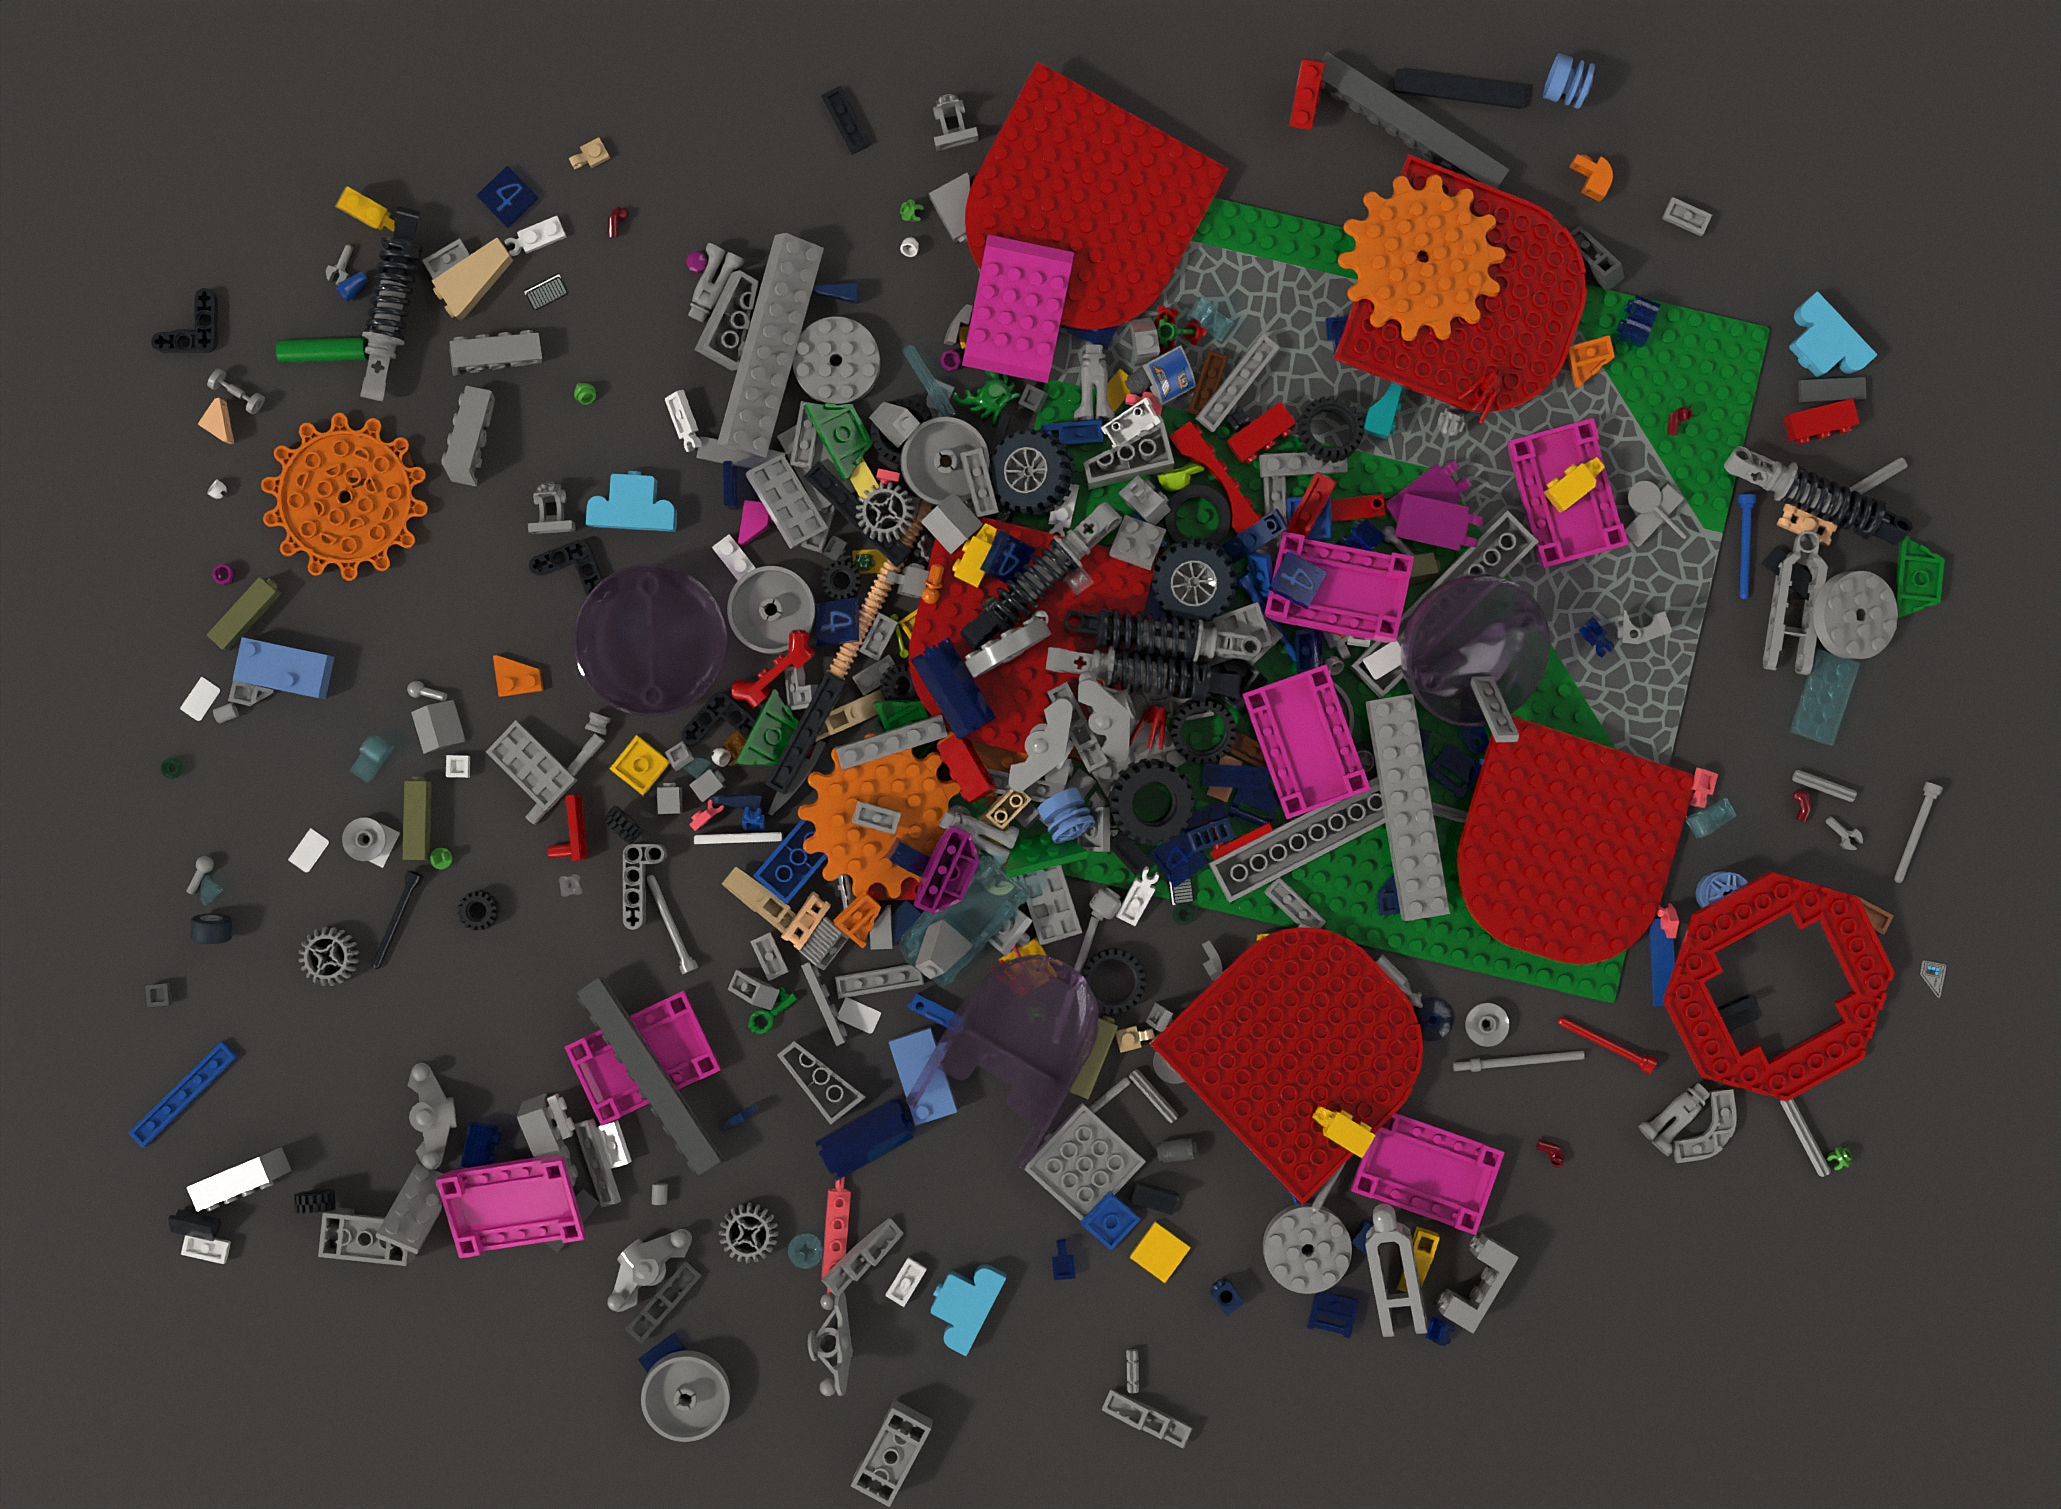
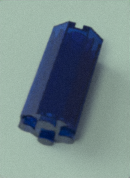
(953, 688)
(866, 1138)

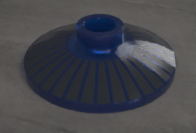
(1443, 1016)

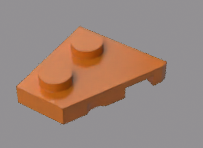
(1588, 358)
(516, 678)
(858, 918)

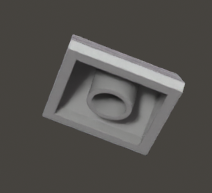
(951, 522)
(438, 726)

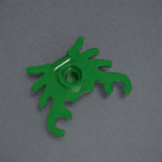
(990, 397)

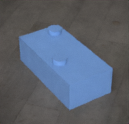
(283, 668)
(911, 1056)

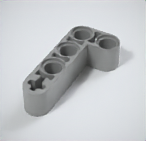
(640, 885)

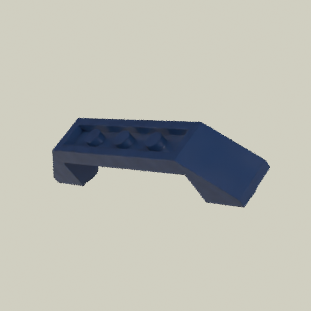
(1255, 536)

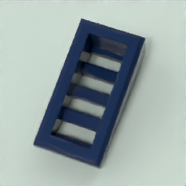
(844, 291)
(739, 800)
(1230, 835)

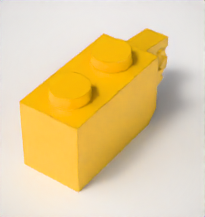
(365, 209)
(1574, 484)
(975, 553)
(1344, 1131)

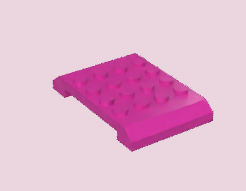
(1017, 308)
(1589, 523)
(1358, 595)
(1306, 741)
(674, 1038)
(1429, 1172)
(510, 1204)

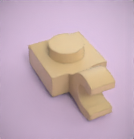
(593, 153)
(1130, 1037)

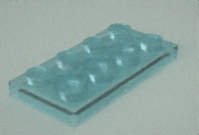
(1824, 697)

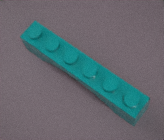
(1379, 417)

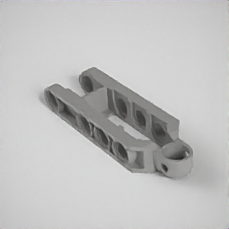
(1804, 553)
(1389, 1230)

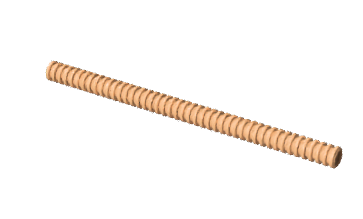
(880, 590)

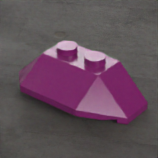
(947, 871)

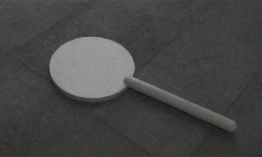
(1645, 498)

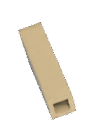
(471, 278)

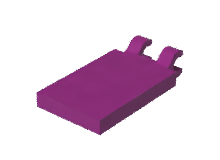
(1431, 484)
(1436, 522)

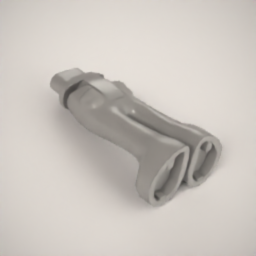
(708, 293)
(1094, 373)
(977, 827)
(1684, 1109)

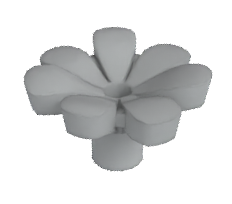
(924, 548)

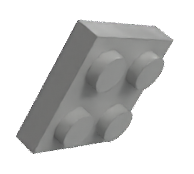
(1137, 542)

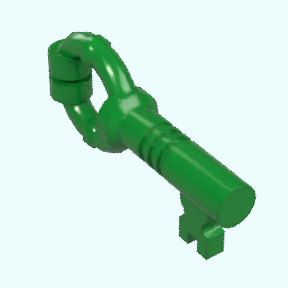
(770, 1015)

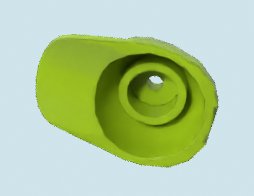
(1178, 478)

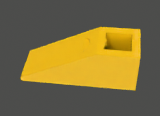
(1424, 1247)

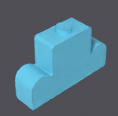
(1828, 339)
(632, 505)
(966, 1304)

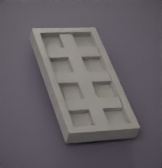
(786, 501)
(1243, 621)
(531, 766)
(1051, 905)
(413, 1211)

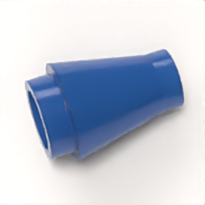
(352, 286)

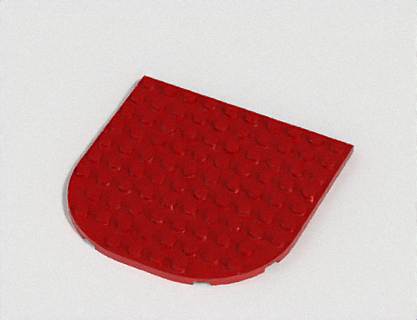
(1096, 185)
(1520, 330)
(1021, 685)
(1569, 844)
(1293, 1030)

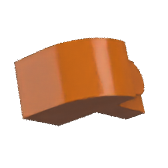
(1599, 175)

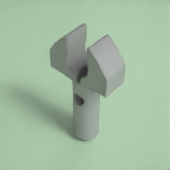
(340, 267)
(1837, 827)

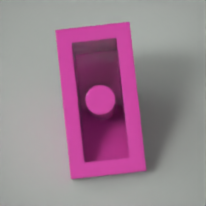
(754, 521)

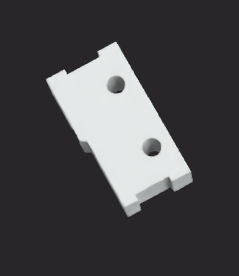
(1132, 423)

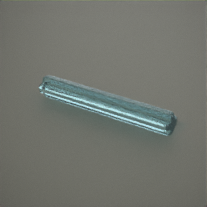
(928, 381)

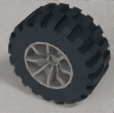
(1032, 472)
(1194, 580)

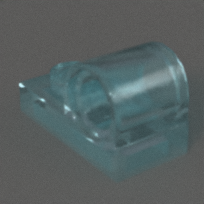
(1214, 322)
(372, 756)
(1710, 819)

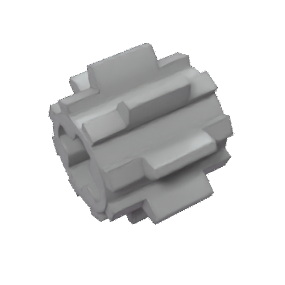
(1451, 421)

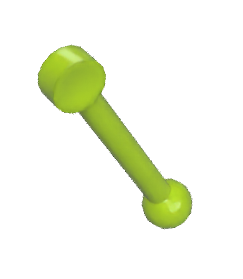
(903, 653)

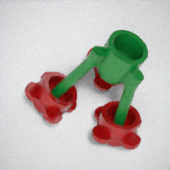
(1168, 331)

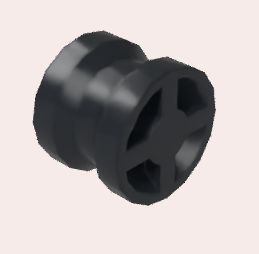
(1237, 420)

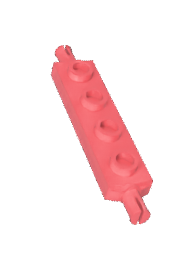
(836, 1226)

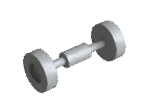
(218, 378)

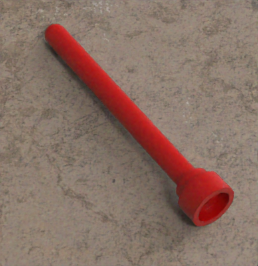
(1646, 1063)

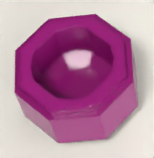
(696, 262)
(950, 361)
(223, 574)

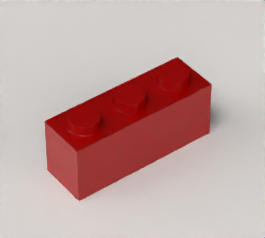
(1308, 93)
(1821, 421)
(1261, 433)
(966, 768)

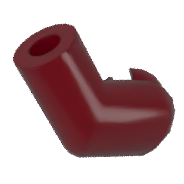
(613, 220)
(1676, 418)
(1805, 805)
(1553, 1151)

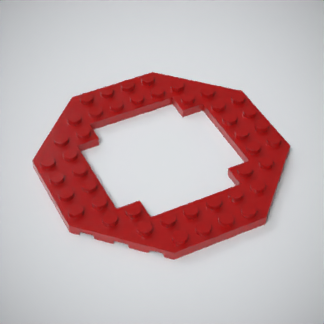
(1741, 914)

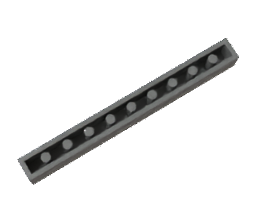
(1409, 123)
(649, 1075)

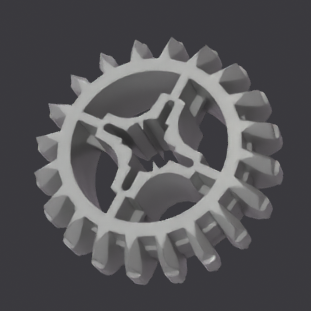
(890, 504)
(312, 949)
(754, 1240)

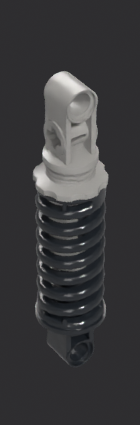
(389, 300)
(1820, 495)
(1062, 558)
(1184, 638)
(1150, 672)

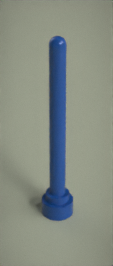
(1746, 503)
(1246, 583)

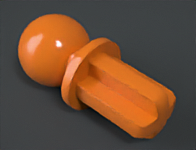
(930, 593)

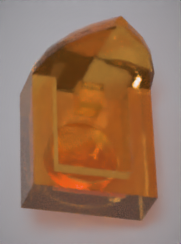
(734, 745)

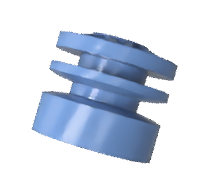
(1568, 81)
(1066, 815)
(1714, 885)

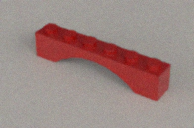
(1191, 446)

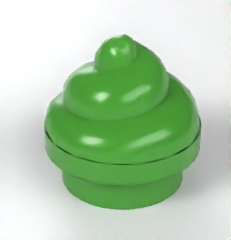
(585, 393)

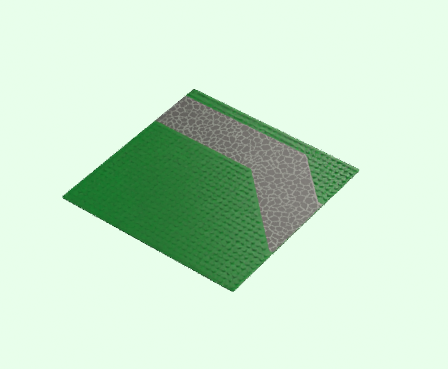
(1284, 281)

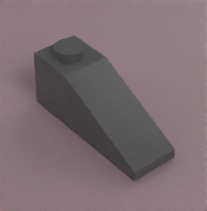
(1597, 260)

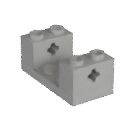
(342, 1234)
(1470, 1312)
(902, 1432)

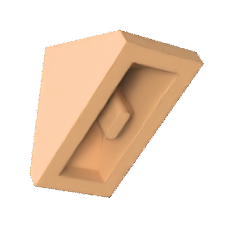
(217, 421)

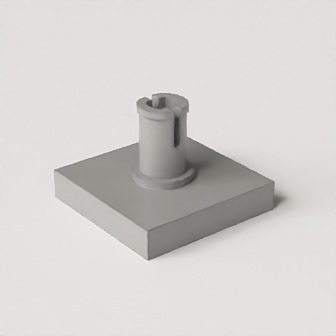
(1098, 836)
(1012, 932)

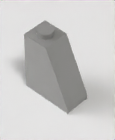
(951, 204)
(1144, 340)
(894, 422)
(941, 949)

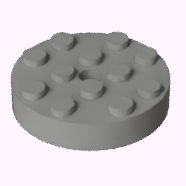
(823, 343)
(922, 454)
(750, 601)
(1855, 615)
(1007, 647)
(1309, 1270)
(686, 1374)

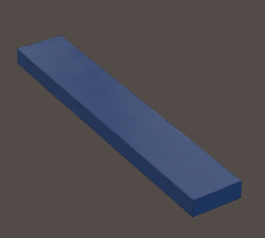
(183, 1094)

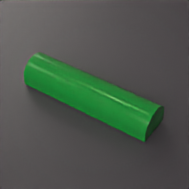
(321, 350)

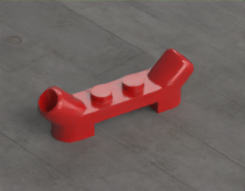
(798, 654)

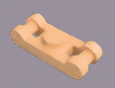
(1806, 522)
(806, 920)

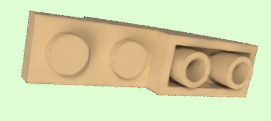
(851, 714)
(1004, 810)
(759, 899)

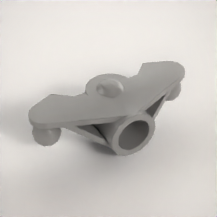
(1109, 715)
(1046, 746)
(432, 1115)
(645, 1265)
(833, 1331)

